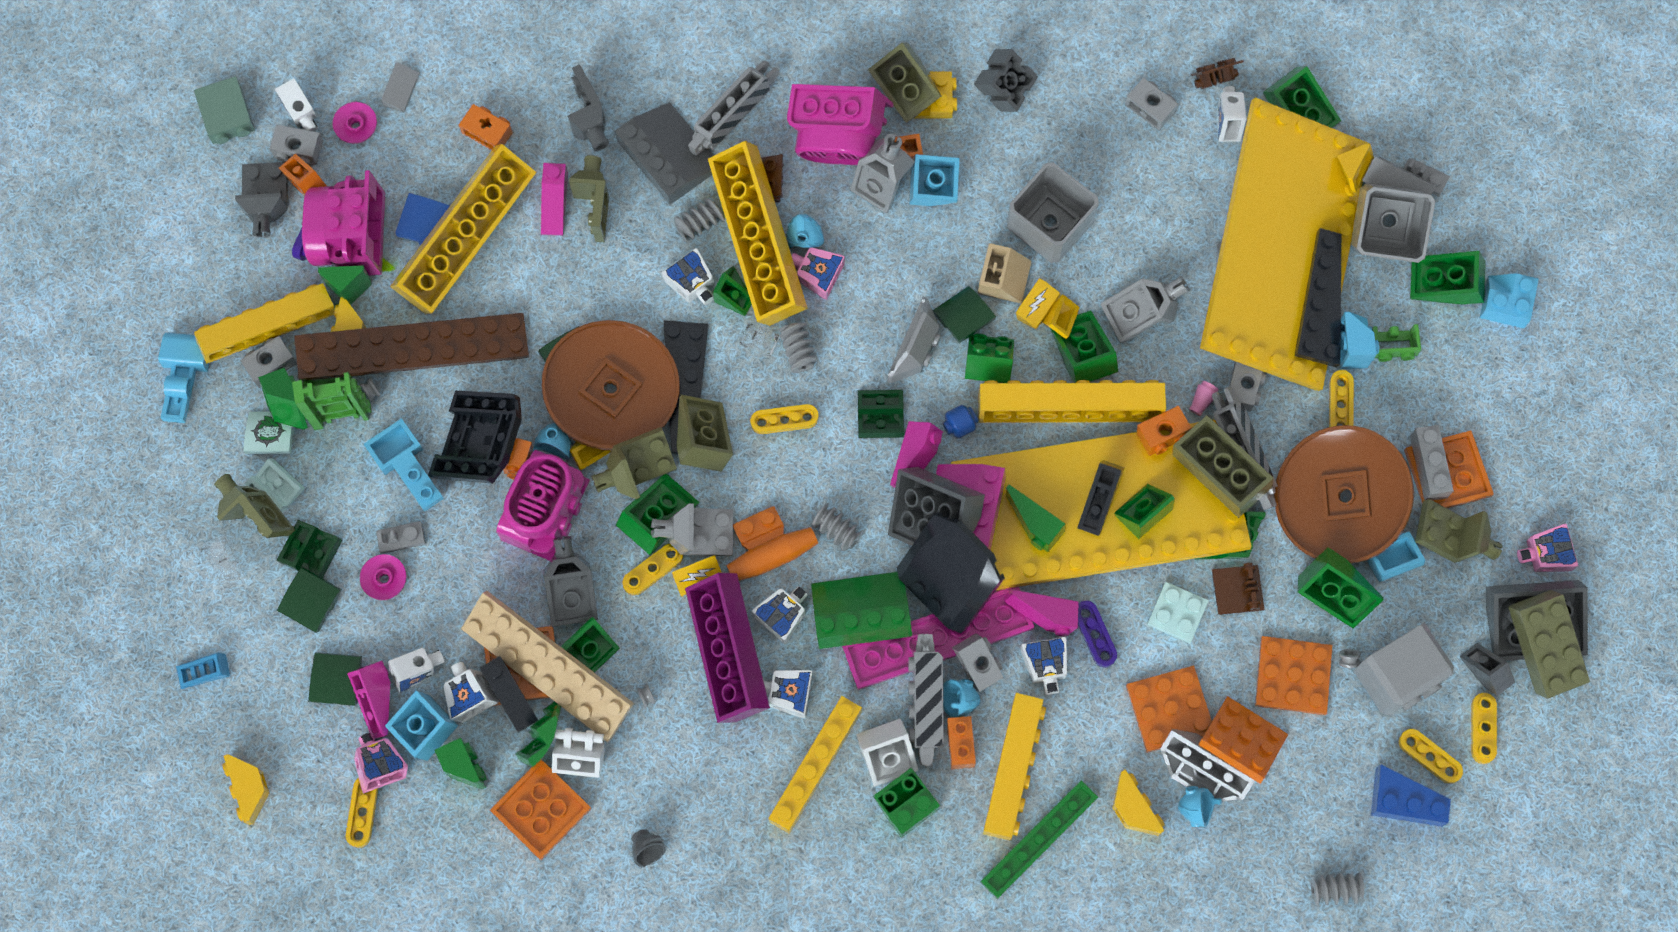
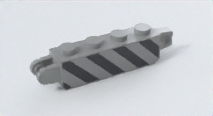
(732, 107)
(1237, 424)
(927, 699)

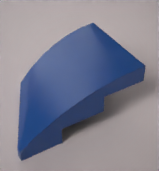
(419, 217)

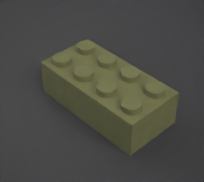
(1222, 466)
(1549, 644)

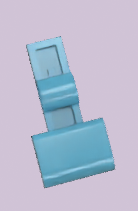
(184, 358)
(396, 450)
(1397, 559)

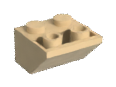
(1004, 274)

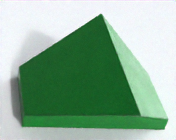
(732, 292)

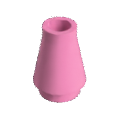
(1202, 397)

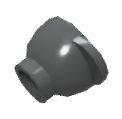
(647, 848)

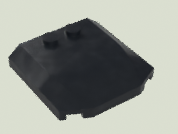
(478, 437)
(950, 572)

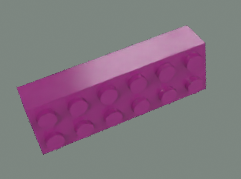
(727, 648)

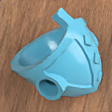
(804, 226)
(553, 441)
(959, 697)
(1198, 805)

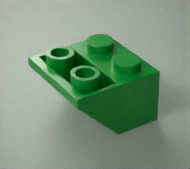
(989, 358)
(280, 398)
(459, 764)
(906, 802)

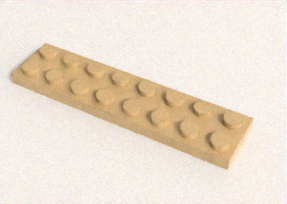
(547, 666)

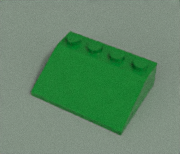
(860, 610)

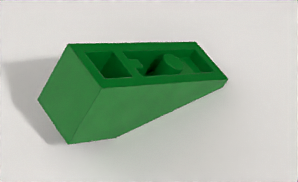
(1038, 523)

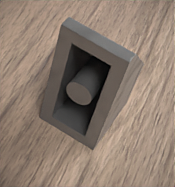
(1488, 669)

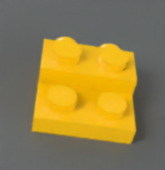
(946, 104)

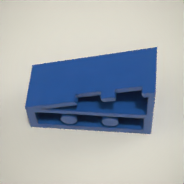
(1407, 800)

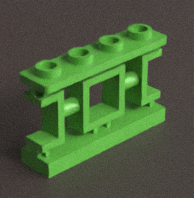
(331, 401)

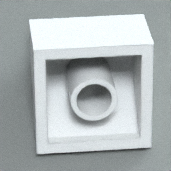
(887, 751)

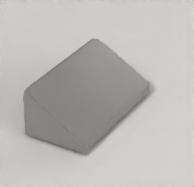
(399, 87)

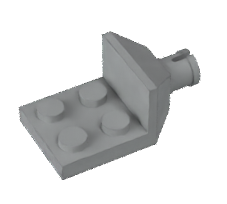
(881, 172)
(1143, 306)
(698, 531)

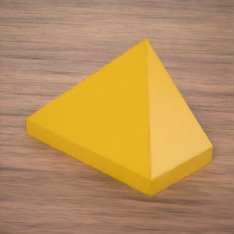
(1355, 164)
(1062, 316)
(586, 455)

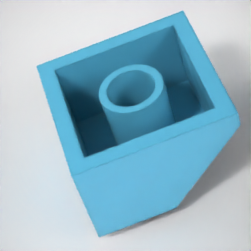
(934, 180)
(1509, 299)
(1357, 342)
(421, 725)

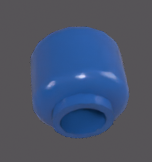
(960, 421)

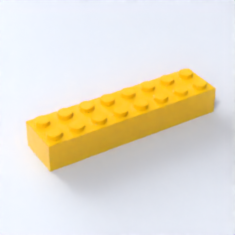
(463, 229)
(757, 233)
(1070, 401)

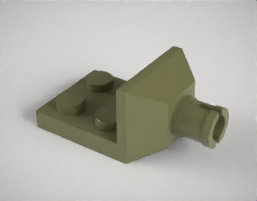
(592, 186)
(636, 463)
(253, 503)
(1454, 535)

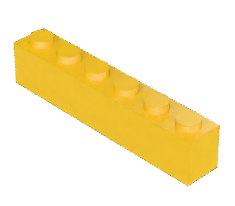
(264, 322)
(815, 764)
(1013, 767)

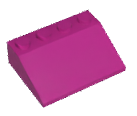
(986, 480)

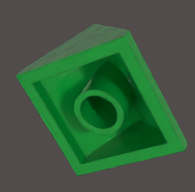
(346, 281)
(1145, 509)
(591, 645)

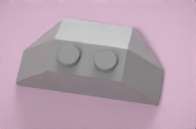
(917, 344)
(1198, 767)

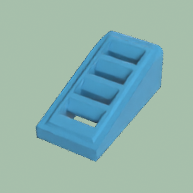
(218, 669)

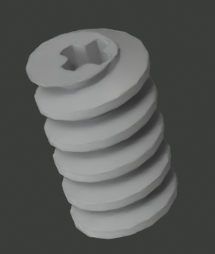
(698, 219)
(797, 348)
(836, 528)
(1337, 888)

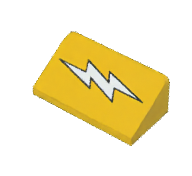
(1037, 304)
(695, 572)

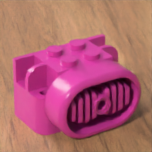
(836, 121)
(345, 224)
(541, 504)

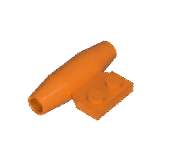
(767, 544)

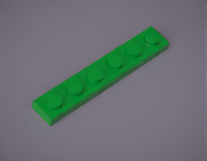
(1039, 839)

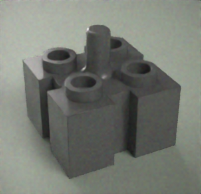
(1006, 80)

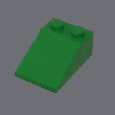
(1302, 95)
(1449, 278)
(1087, 350)
(657, 502)
(1338, 588)

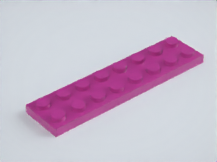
(888, 659)

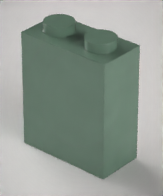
(224, 110)

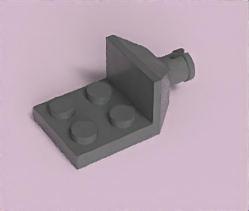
(590, 120)
(263, 195)
(569, 586)

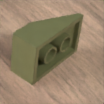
(905, 81)
(703, 434)

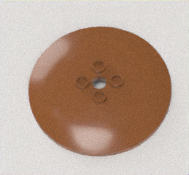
(605, 355)
(1318, 474)

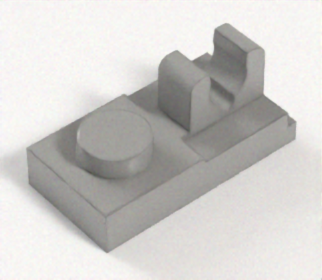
(1428, 173)
(400, 537)

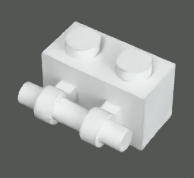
(578, 753)

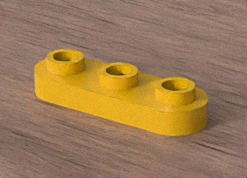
(1341, 394)
(774, 415)
(645, 577)
(1482, 738)
(1441, 759)
(361, 823)

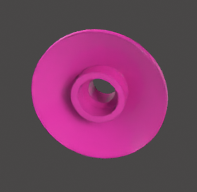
(354, 113)
(378, 567)

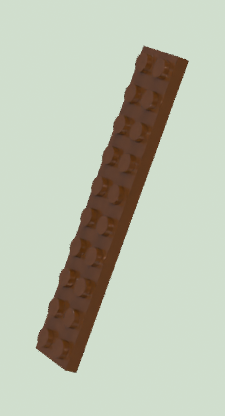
(411, 346)

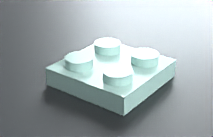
(1177, 612)

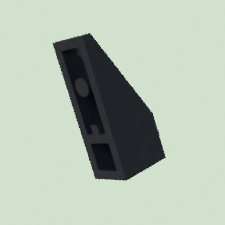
(1100, 497)
(508, 694)

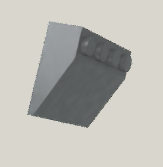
(661, 150)
(923, 494)
(1500, 623)

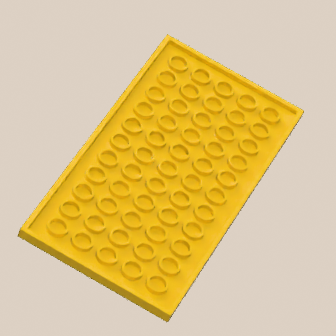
(1280, 198)
(1060, 483)

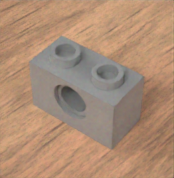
(1157, 114)
(287, 137)
(273, 348)
(1254, 376)
(967, 654)

